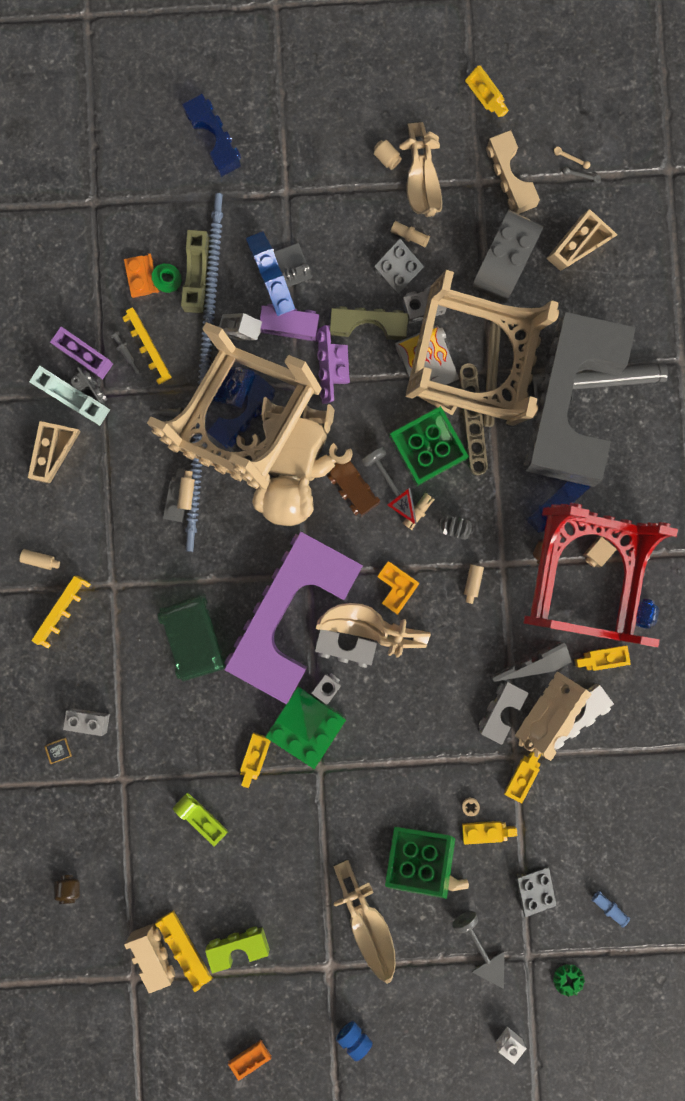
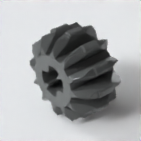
(455, 527)

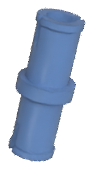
(611, 909)

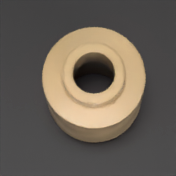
(387, 154)

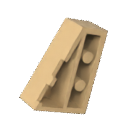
(583, 237)
(50, 450)
(151, 958)

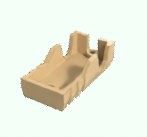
(552, 716)

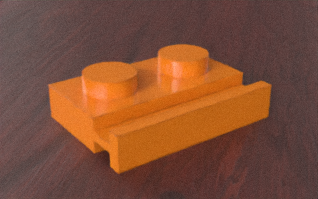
(139, 275)

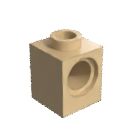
(599, 552)

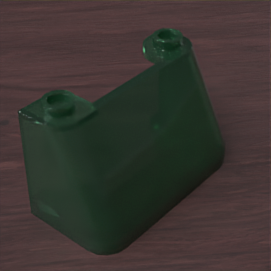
(192, 638)

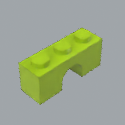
(252, 942)

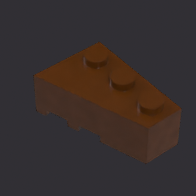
(353, 488)

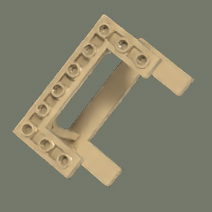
(527, 319)
(181, 429)

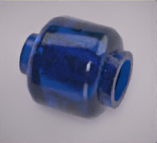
(647, 614)

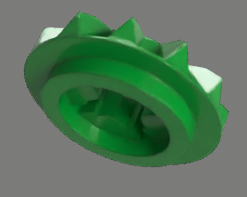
(560, 980)

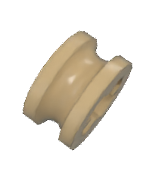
(470, 812)

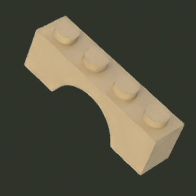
(521, 194)

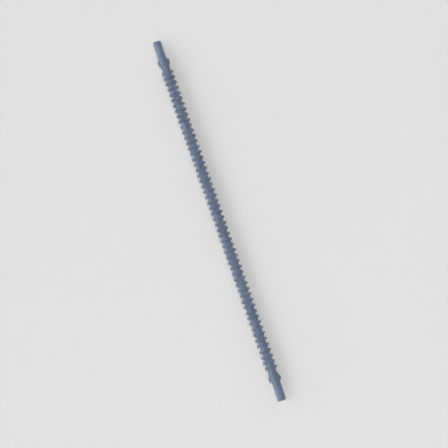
(217, 215)

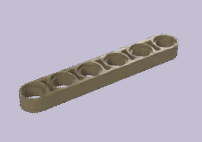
(473, 419)

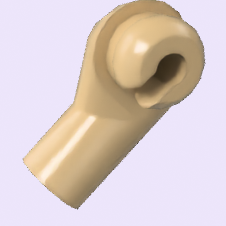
(455, 884)

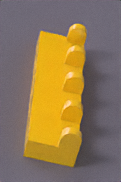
(149, 346)
(59, 610)
(183, 950)

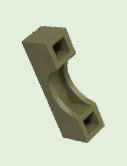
(195, 284)
(345, 321)

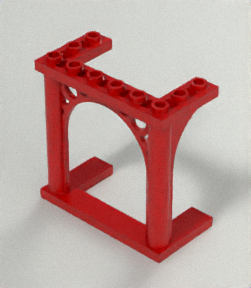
(642, 543)

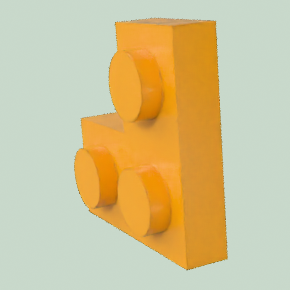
(401, 585)

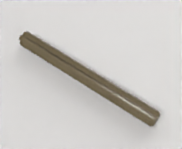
(492, 368)

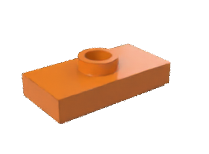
(249, 1060)

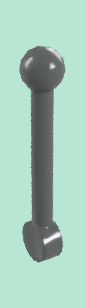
(596, 179)

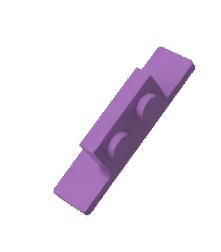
(333, 364)

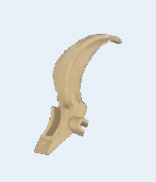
(422, 181)
(367, 623)
(367, 926)

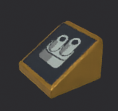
(58, 750)

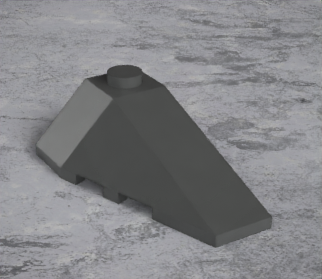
(545, 660)

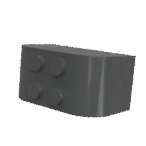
(507, 256)

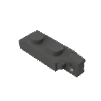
(171, 511)

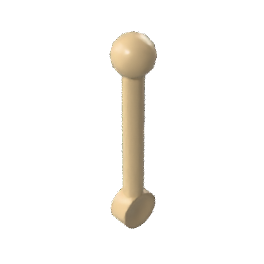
(558, 151)

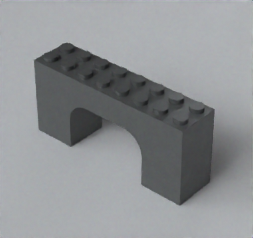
(578, 346)

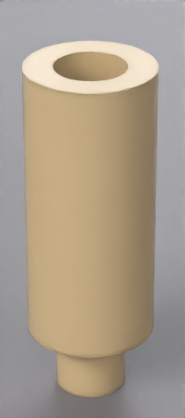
(186, 491)
(38, 559)
(473, 583)

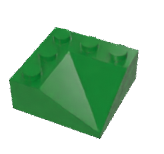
(428, 446)
(306, 727)
(420, 862)

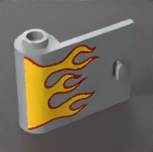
(437, 356)

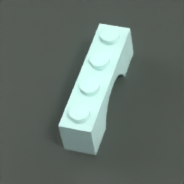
(69, 395)

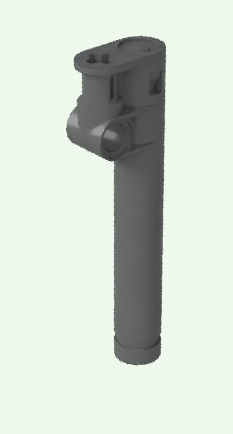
(593, 379)

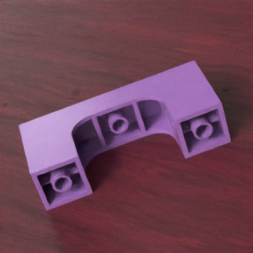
(256, 654)

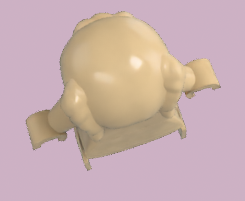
(288, 495)

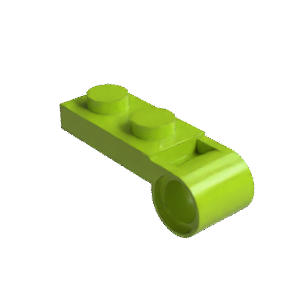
(200, 819)

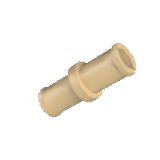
(410, 234)
(419, 509)

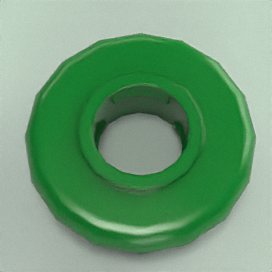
(160, 284)

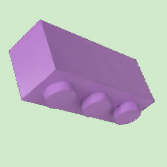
(290, 324)
(81, 352)

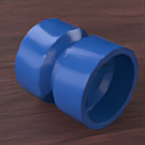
(355, 1042)

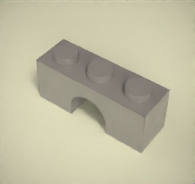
(361, 653)
(507, 696)

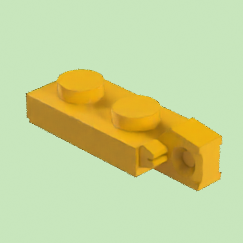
(486, 91)
(604, 658)
(254, 758)
(523, 778)
(487, 832)

